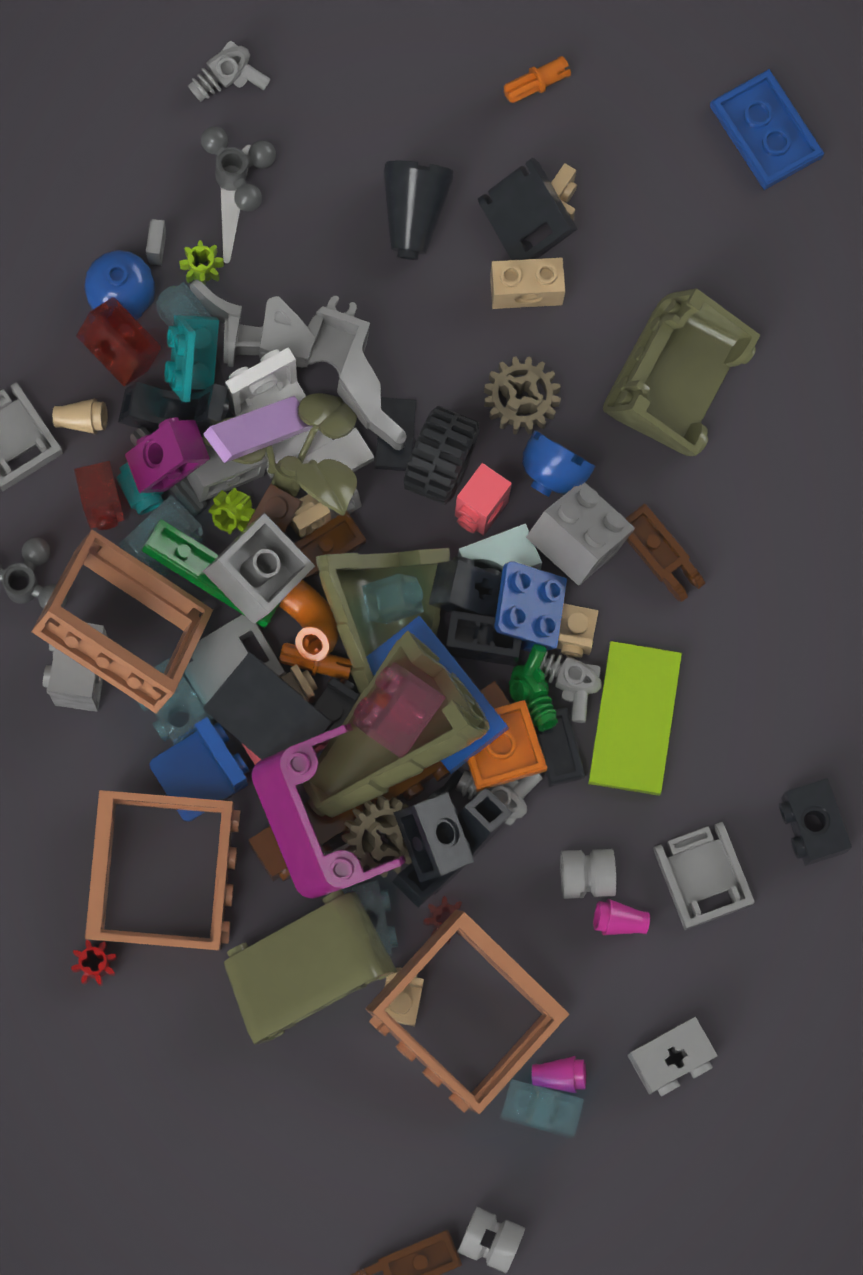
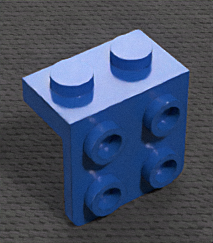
(530, 605)
(200, 767)

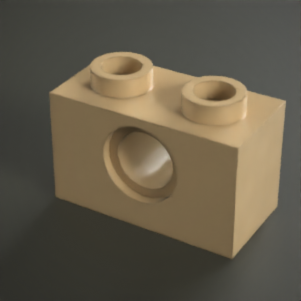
(527, 283)

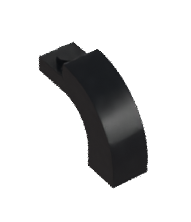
(150, 406)
(479, 823)

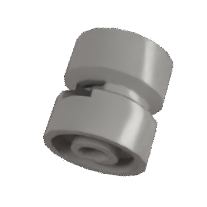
(588, 873)
(503, 1246)

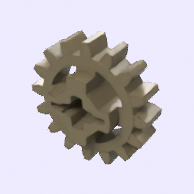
(532, 404)
(366, 842)

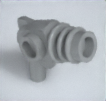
(227, 68)
(575, 680)
(510, 793)

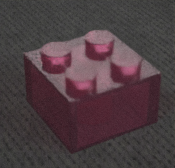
(397, 709)

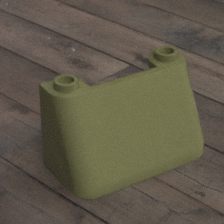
(679, 369)
(306, 966)

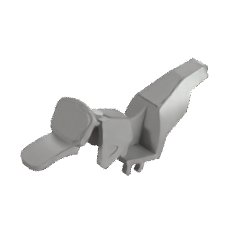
(328, 338)

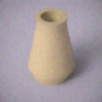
(81, 416)

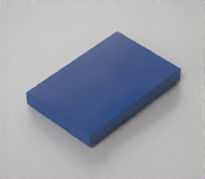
(766, 129)

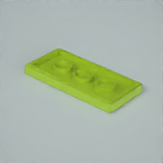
(635, 718)

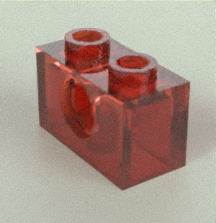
(118, 341)
(99, 495)

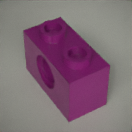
(167, 455)

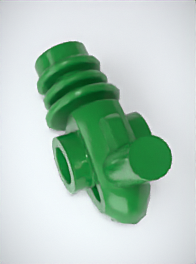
(530, 685)

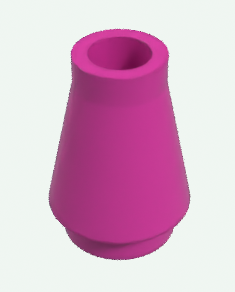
(617, 918)
(561, 1074)

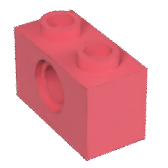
(482, 500)

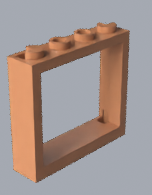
(101, 653)
(102, 861)
(552, 1014)

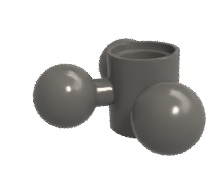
(260, 154)
(35, 553)

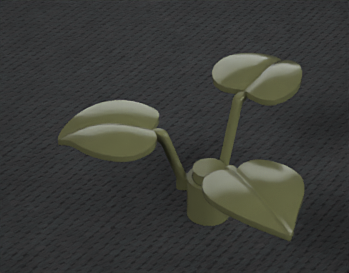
(326, 481)

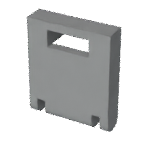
(19, 433)
(221, 653)
(702, 870)

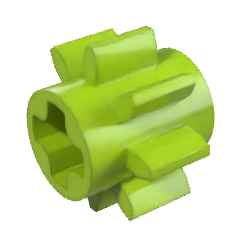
(201, 254)
(231, 510)

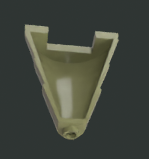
(342, 583)
(361, 769)

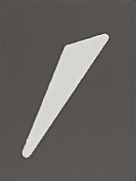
(230, 214)

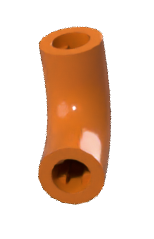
(316, 619)

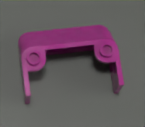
(309, 868)

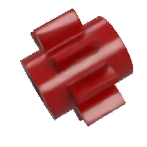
(104, 967)

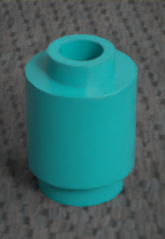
(141, 502)

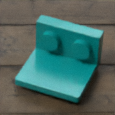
(192, 354)

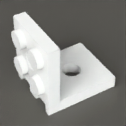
(265, 384)

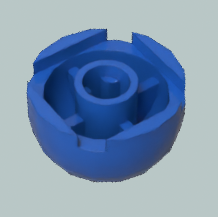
(123, 277)
(554, 466)

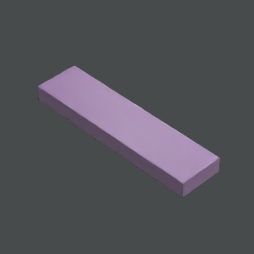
(256, 429)

